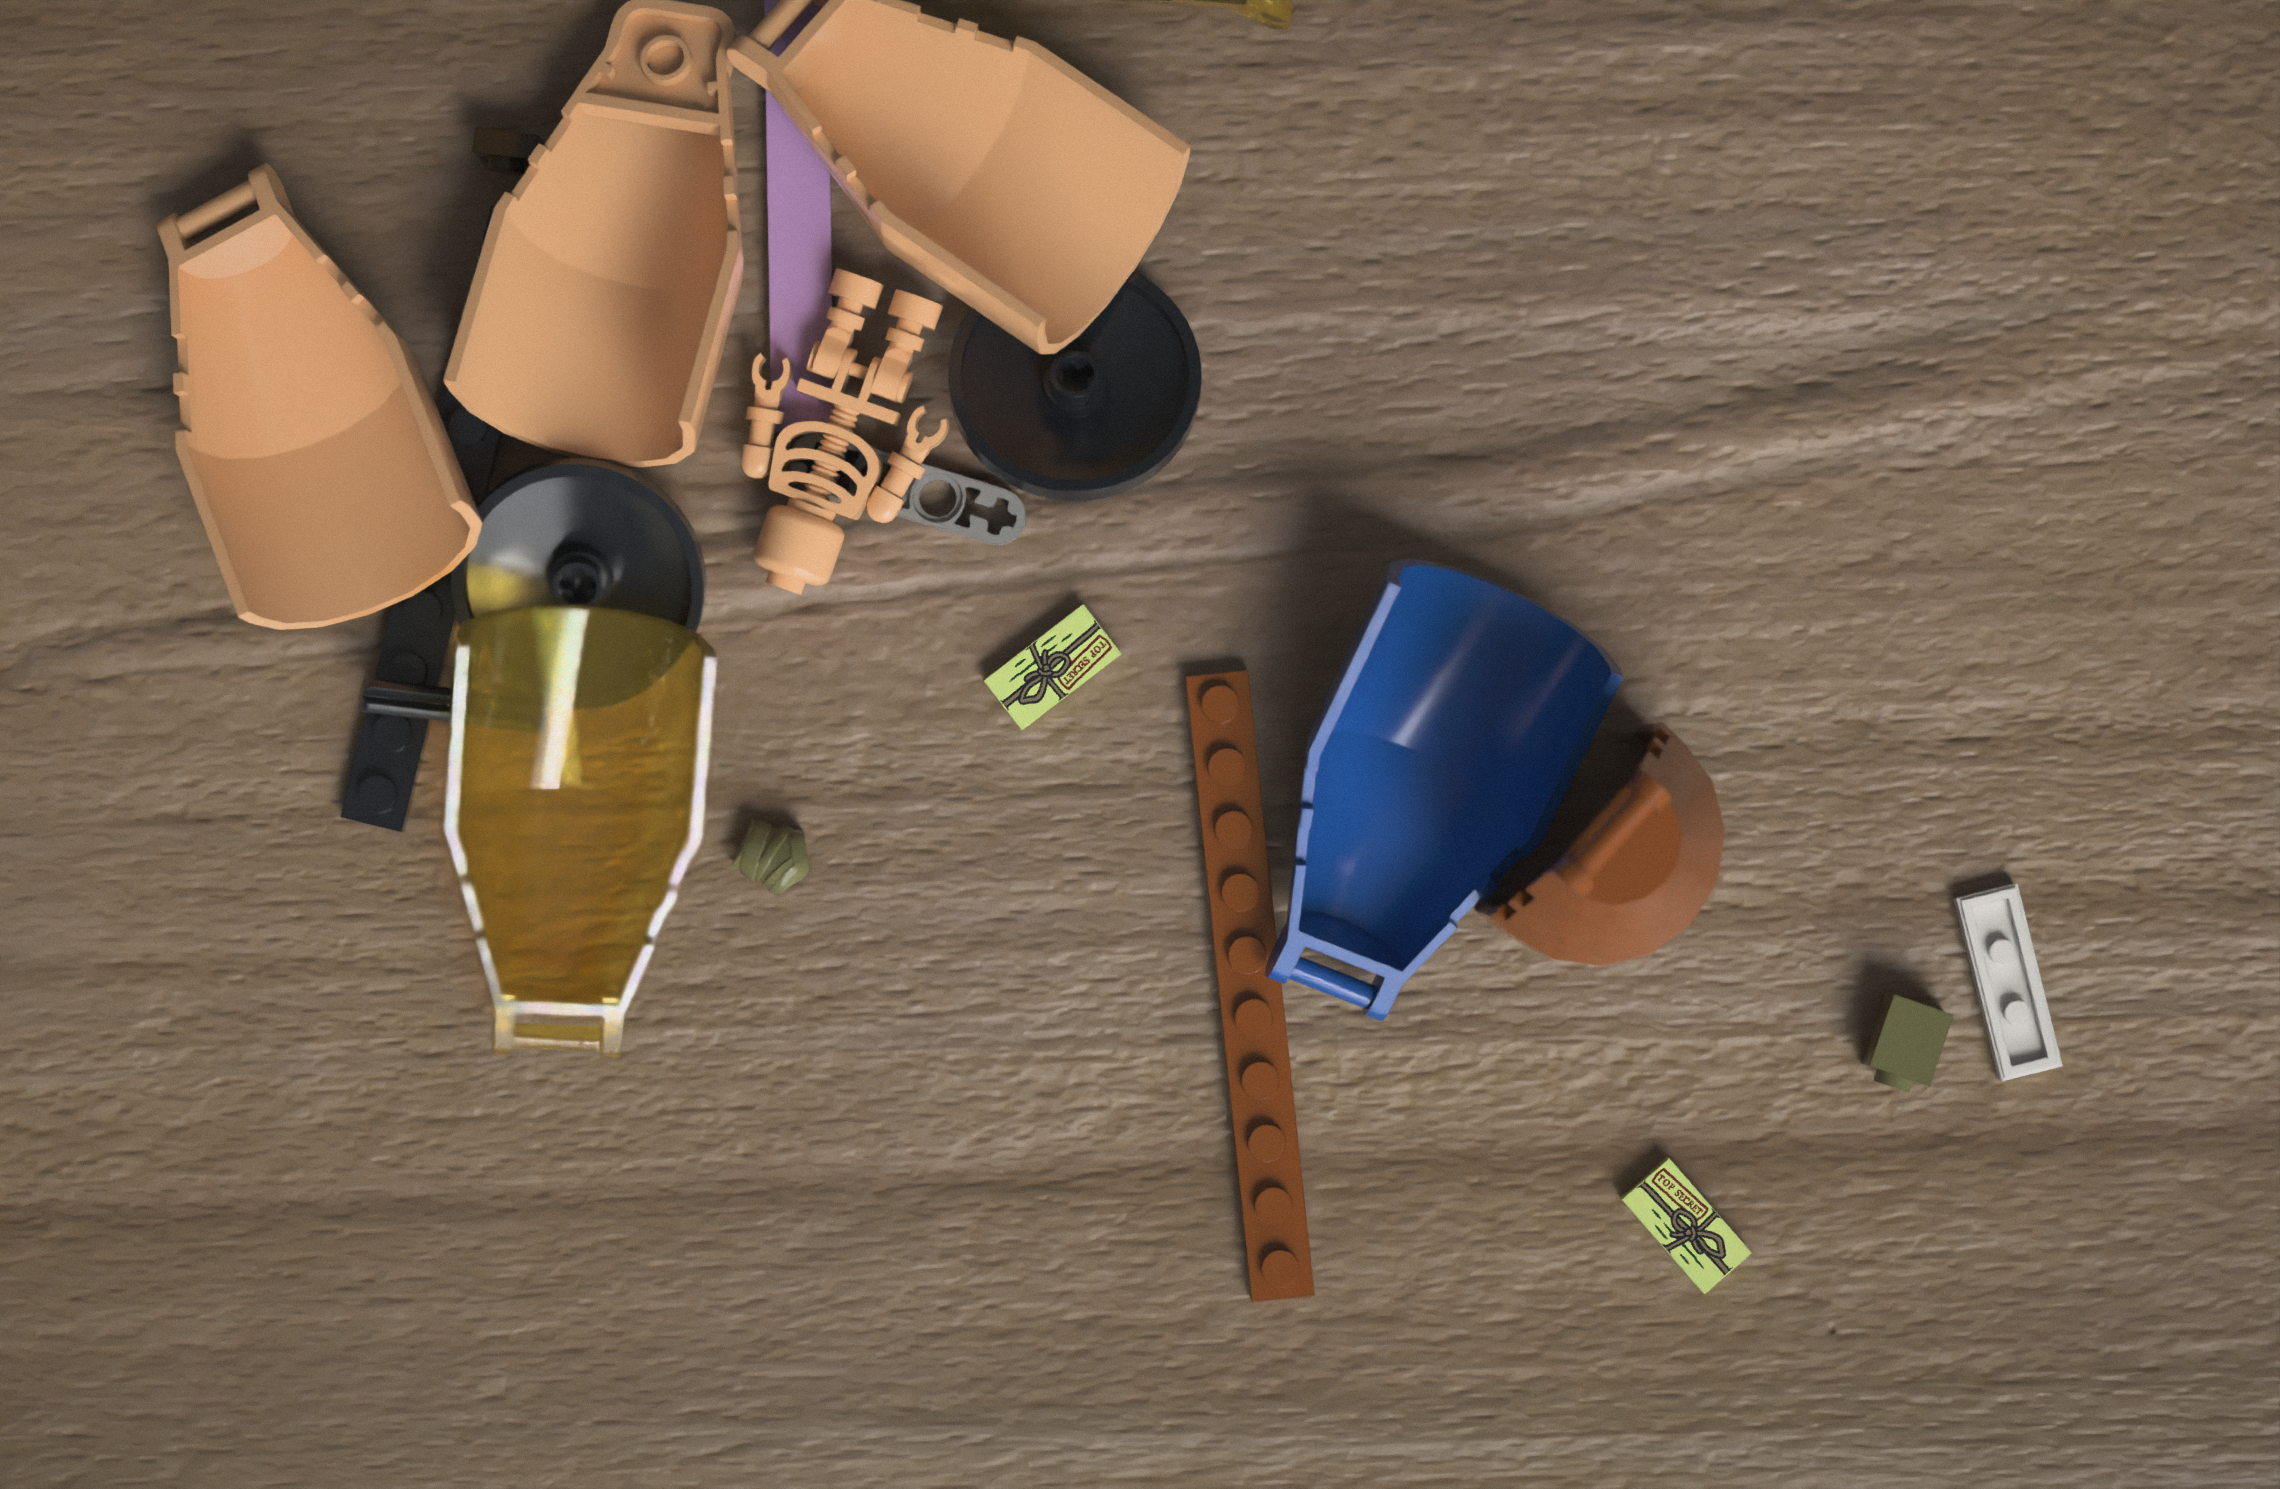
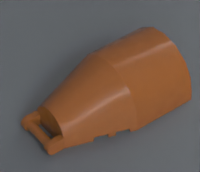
(1633, 870)

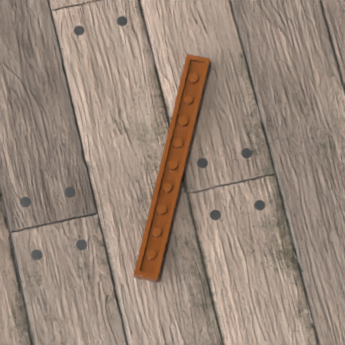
(1248, 999)

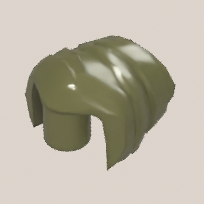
(772, 856)

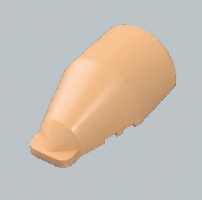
(615, 254)

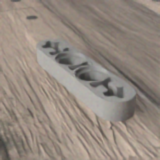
(912, 508)

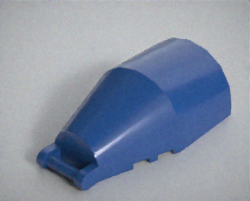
(1431, 772)

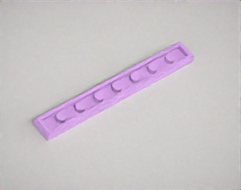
(797, 248)

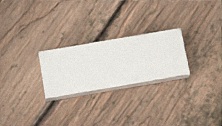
(2007, 982)

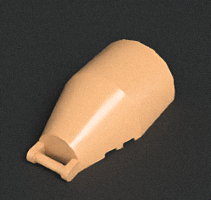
(975, 156)
(304, 422)

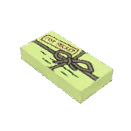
(1052, 667)
(1685, 1225)

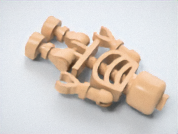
(800, 539)

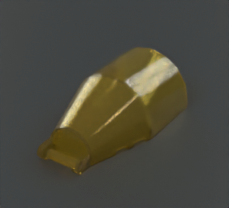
(573, 805)

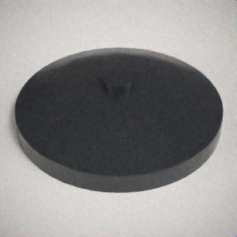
(1092, 413)
(582, 538)

